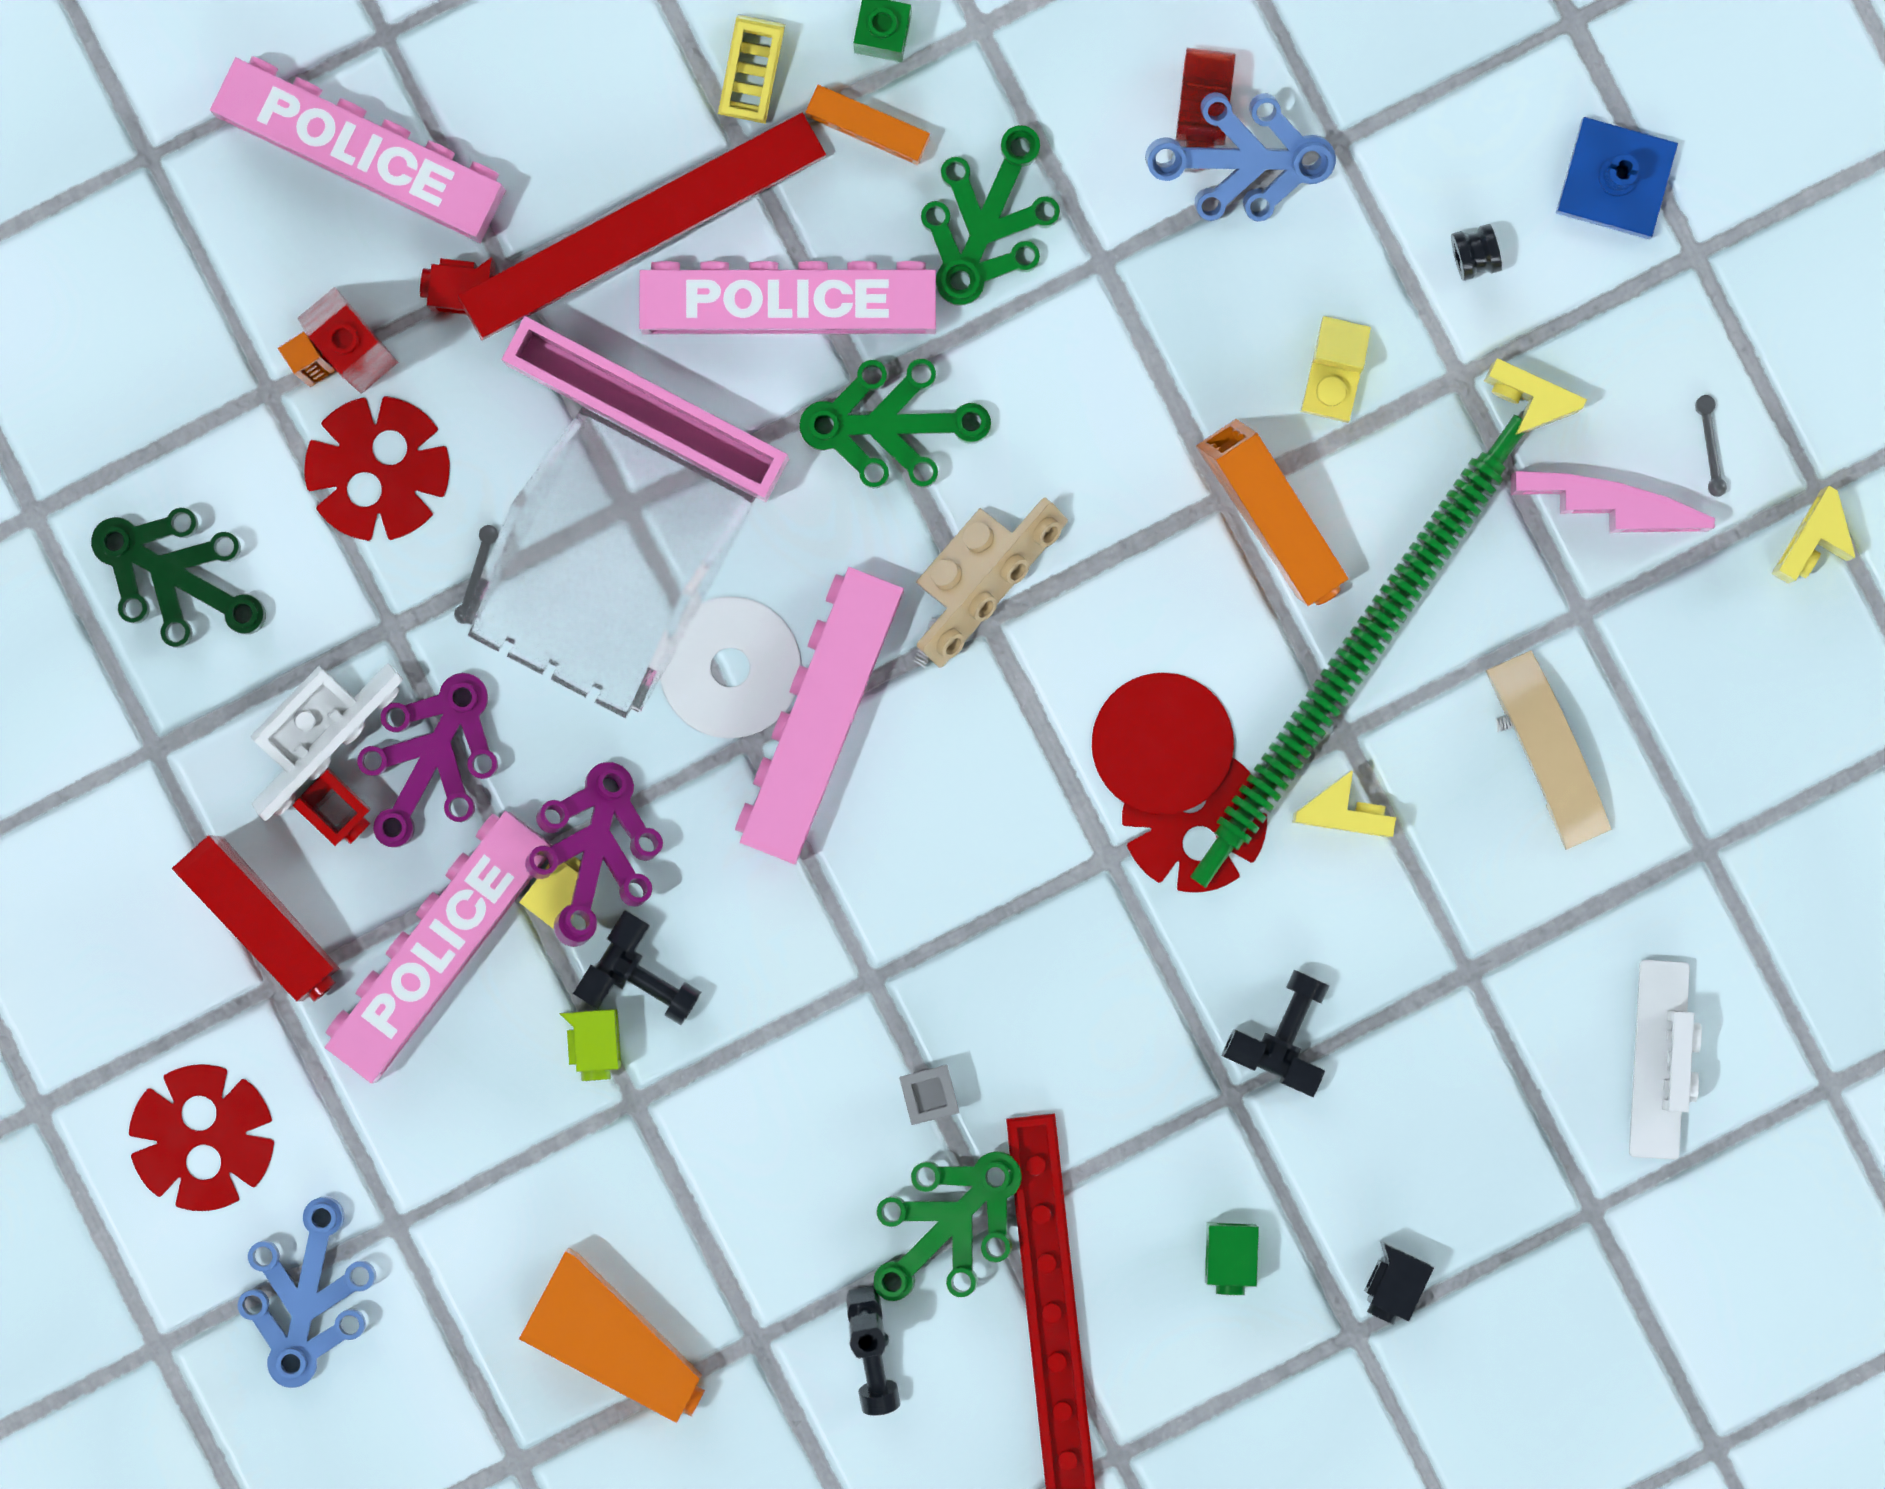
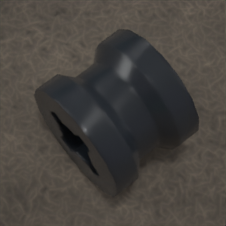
(1476, 252)

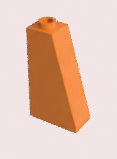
(1273, 512)
(606, 1338)

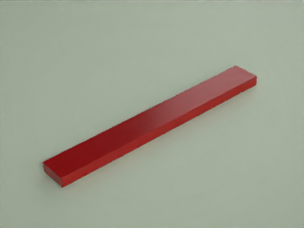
(641, 226)
(1051, 1304)

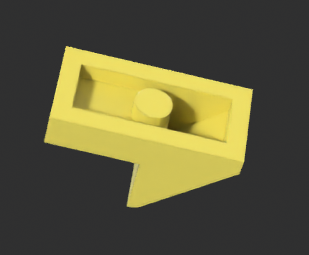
(1336, 369)
(1545, 400)
(1823, 526)
(1331, 812)

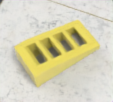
(762, 28)

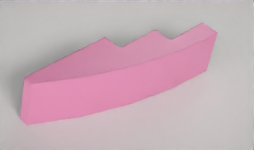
(1628, 507)

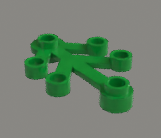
(985, 224)
(885, 424)
(954, 1221)

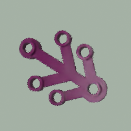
(433, 752)
(597, 845)

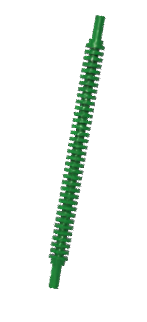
(1487, 469)

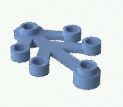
(1248, 159)
(305, 1301)

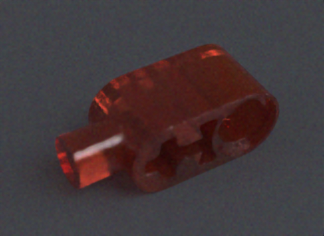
(1203, 74)

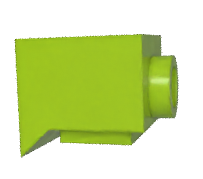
(594, 1043)

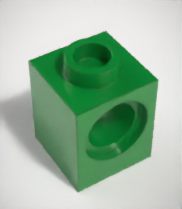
(882, 29)
(1231, 1257)

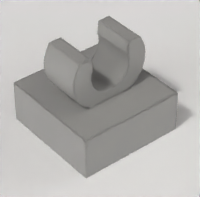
(929, 1094)

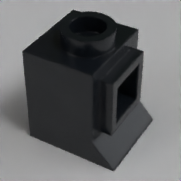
(1396, 1285)

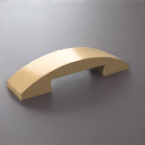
(1550, 749)

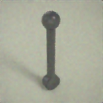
(1705, 406)
(488, 535)

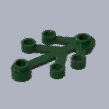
(169, 572)

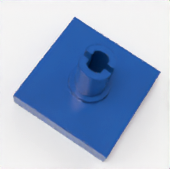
(1616, 178)

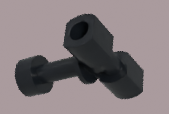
(622, 966)
(1276, 1052)
(869, 1342)

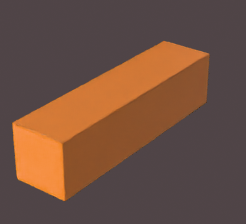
(867, 124)
(306, 359)

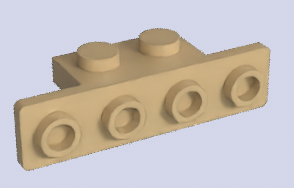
(979, 572)

